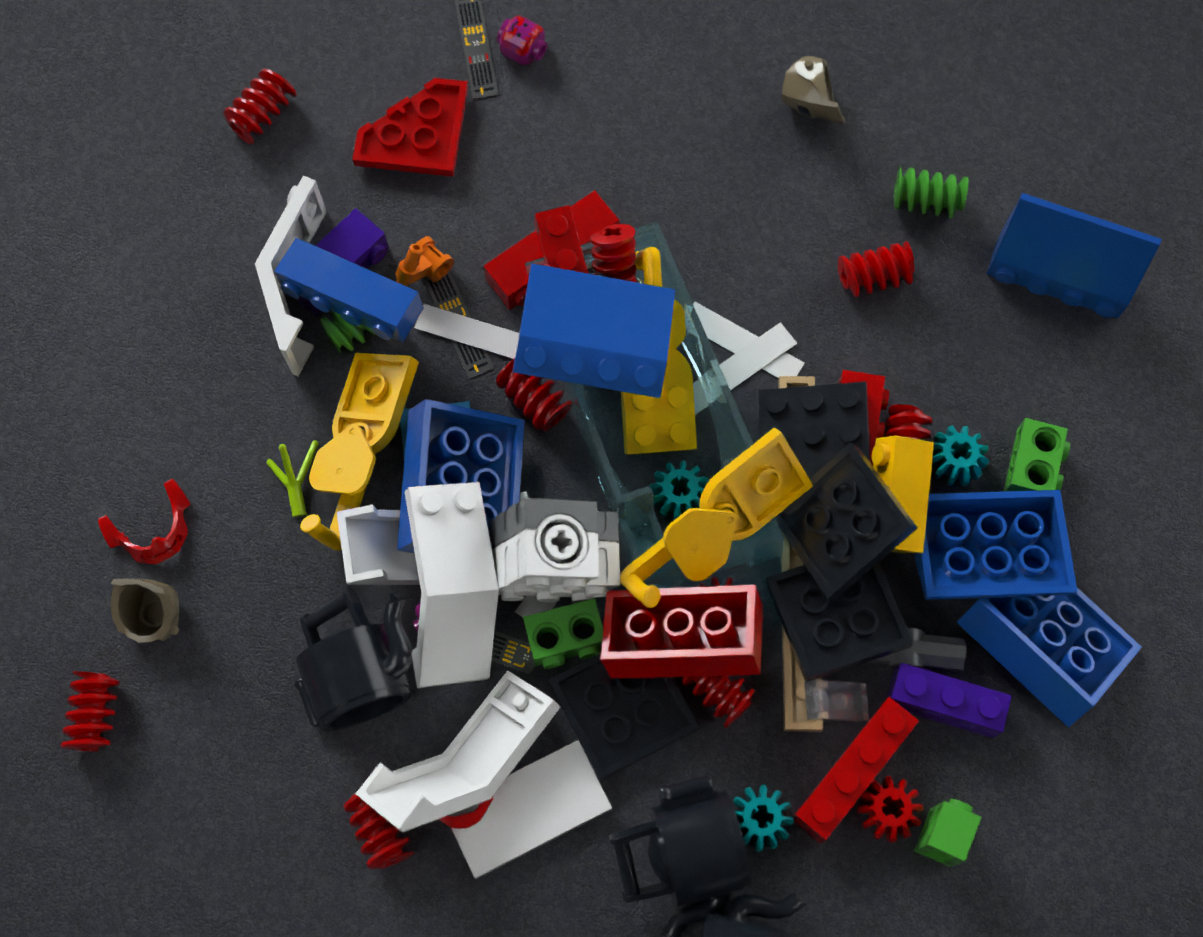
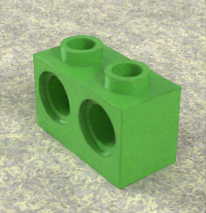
(1029, 459)
(562, 623)
(948, 832)

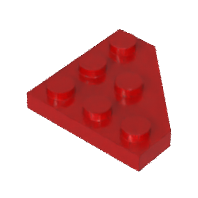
(417, 132)

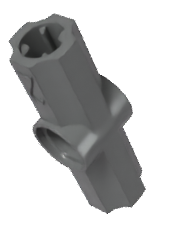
(929, 652)

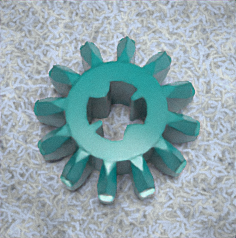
(964, 467)
(665, 485)
(771, 810)

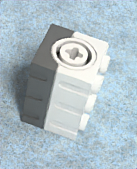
(555, 550)

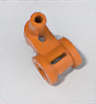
(421, 261)

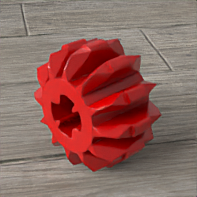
(889, 795)

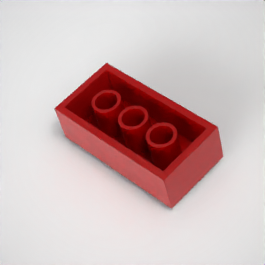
(684, 634)

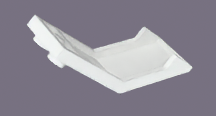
(299, 220)
(371, 550)
(455, 584)
(472, 763)

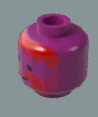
(521, 40)

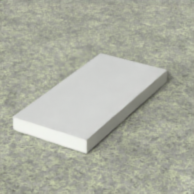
(533, 809)

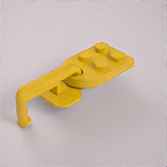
(665, 421)
(361, 427)
(754, 490)

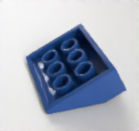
(1072, 256)
(594, 331)
(461, 447)
(996, 546)
(1054, 647)

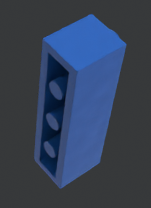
(348, 290)

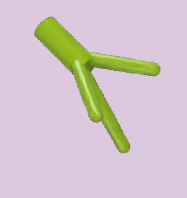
(294, 485)

